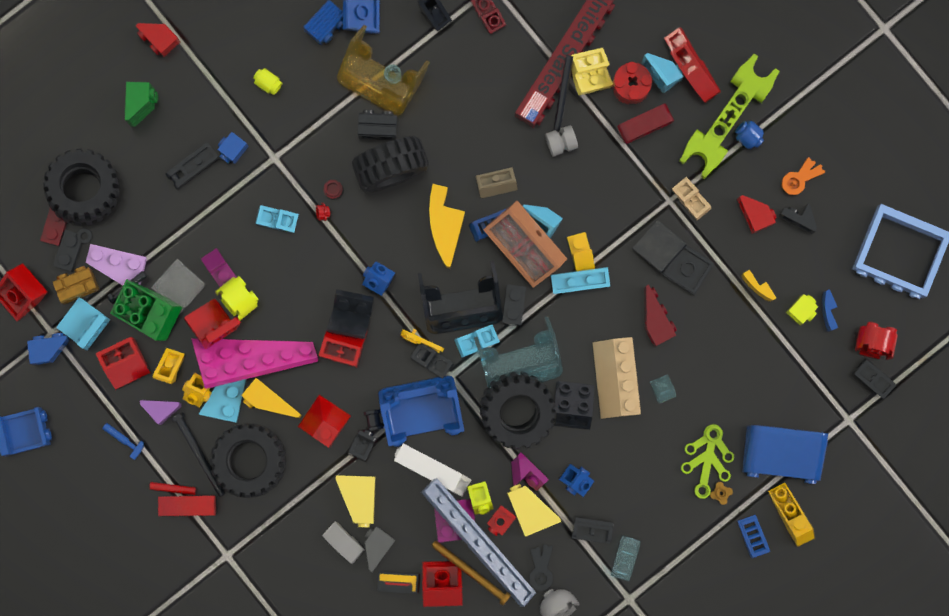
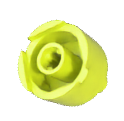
(237, 298)

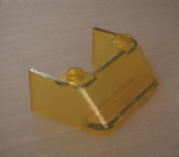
(368, 79)

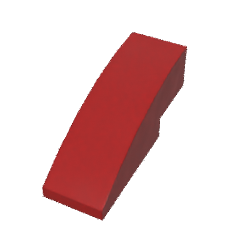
(186, 505)

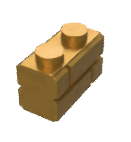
(75, 285)

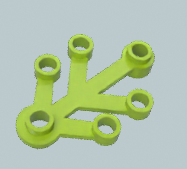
(708, 458)

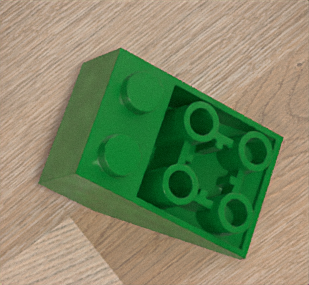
(146, 310)

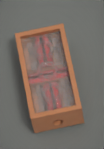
(525, 244)

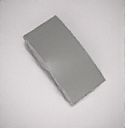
(343, 542)

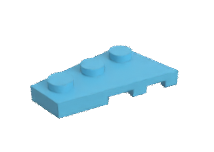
(225, 401)

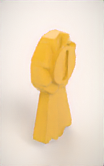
(411, 337)

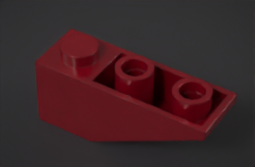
(656, 322)

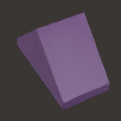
(160, 410)

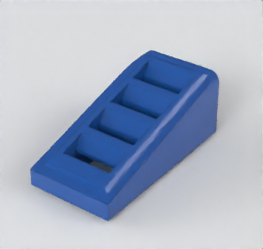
(475, 228)
(749, 545)

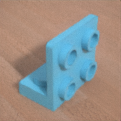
(83, 323)

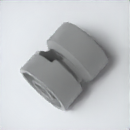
(561, 140)

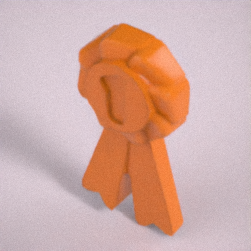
(794, 182)

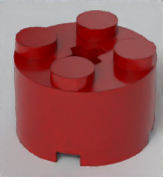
(628, 73)
(876, 341)

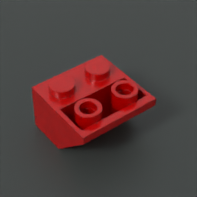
(342, 348)
(123, 363)

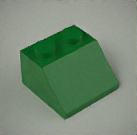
(139, 101)

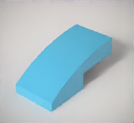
(276, 219)
(486, 337)

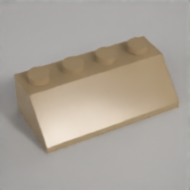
(616, 378)

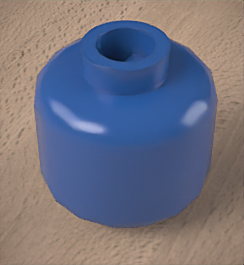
(749, 134)

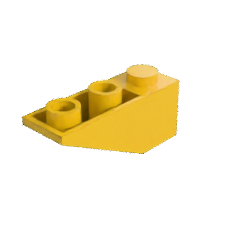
(792, 514)

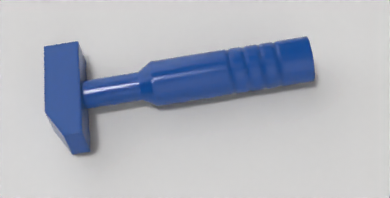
(124, 440)

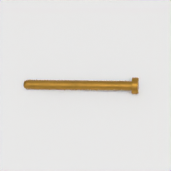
(471, 572)

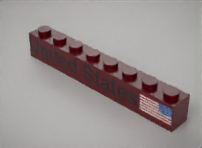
(574, 41)

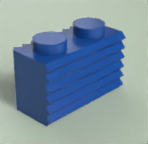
(324, 23)

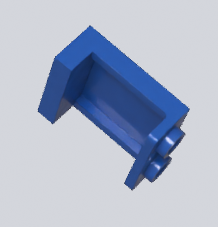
(24, 431)

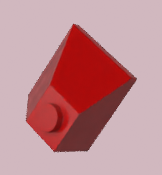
(324, 421)

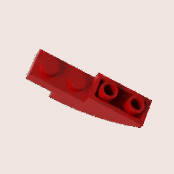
(691, 65)

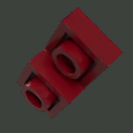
(488, 14)

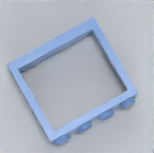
(910, 222)

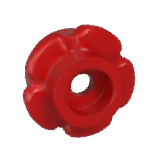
(322, 212)

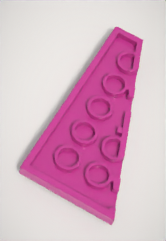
(244, 359)

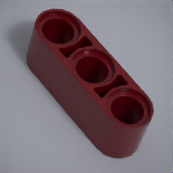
(645, 123)

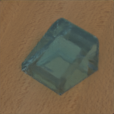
(663, 389)

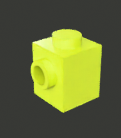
(803, 309)

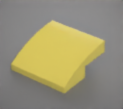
(591, 71)

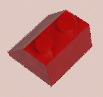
(20, 291)
(442, 584)

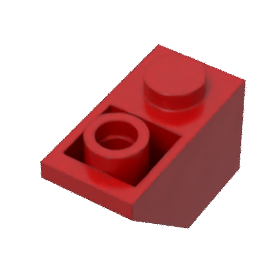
(160, 37)

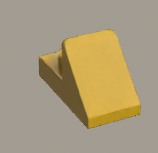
(581, 252)
(169, 366)

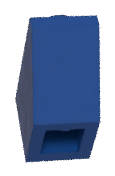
(46, 350)

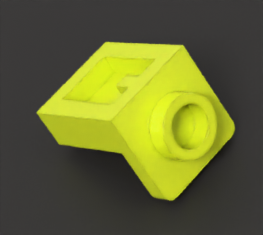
(480, 498)

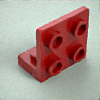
(211, 323)

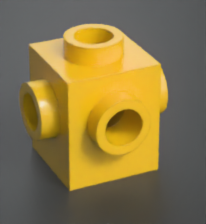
(195, 391)

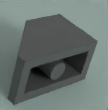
(376, 546)

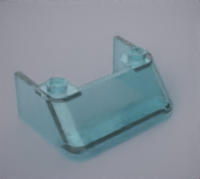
(538, 360)

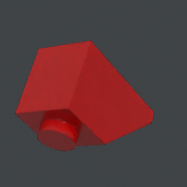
(756, 214)

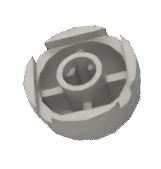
(558, 603)

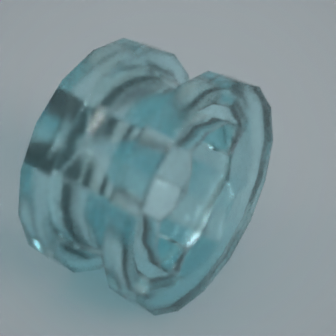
(387, 74)

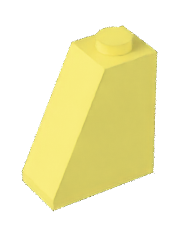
(359, 497)
(530, 510)

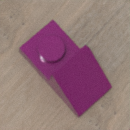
(218, 267)
(525, 469)

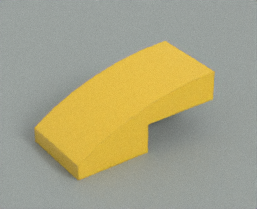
(762, 290)

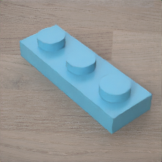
(580, 280)

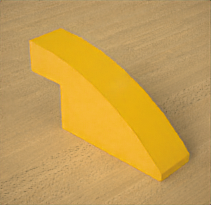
(444, 224)

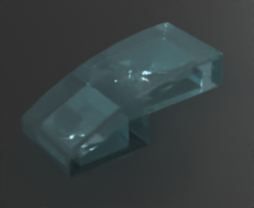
(625, 558)

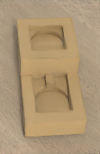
(691, 198)

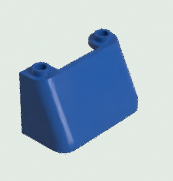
(420, 409)
(784, 453)

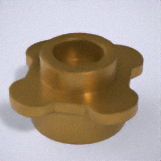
(715, 494)

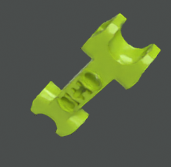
(749, 87)

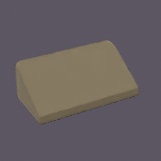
(496, 182)

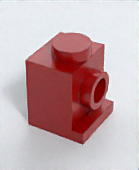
(502, 513)

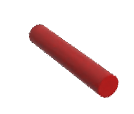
(173, 488)

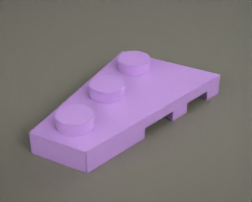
(115, 263)

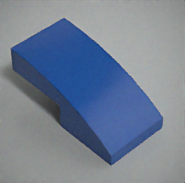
(828, 304)

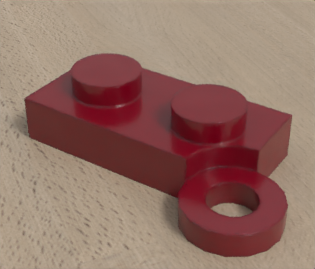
(53, 229)

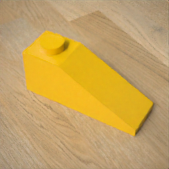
(263, 398)

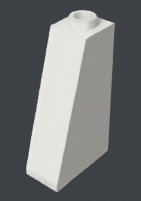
(432, 469)

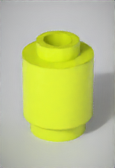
(267, 81)

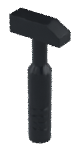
(137, 279)

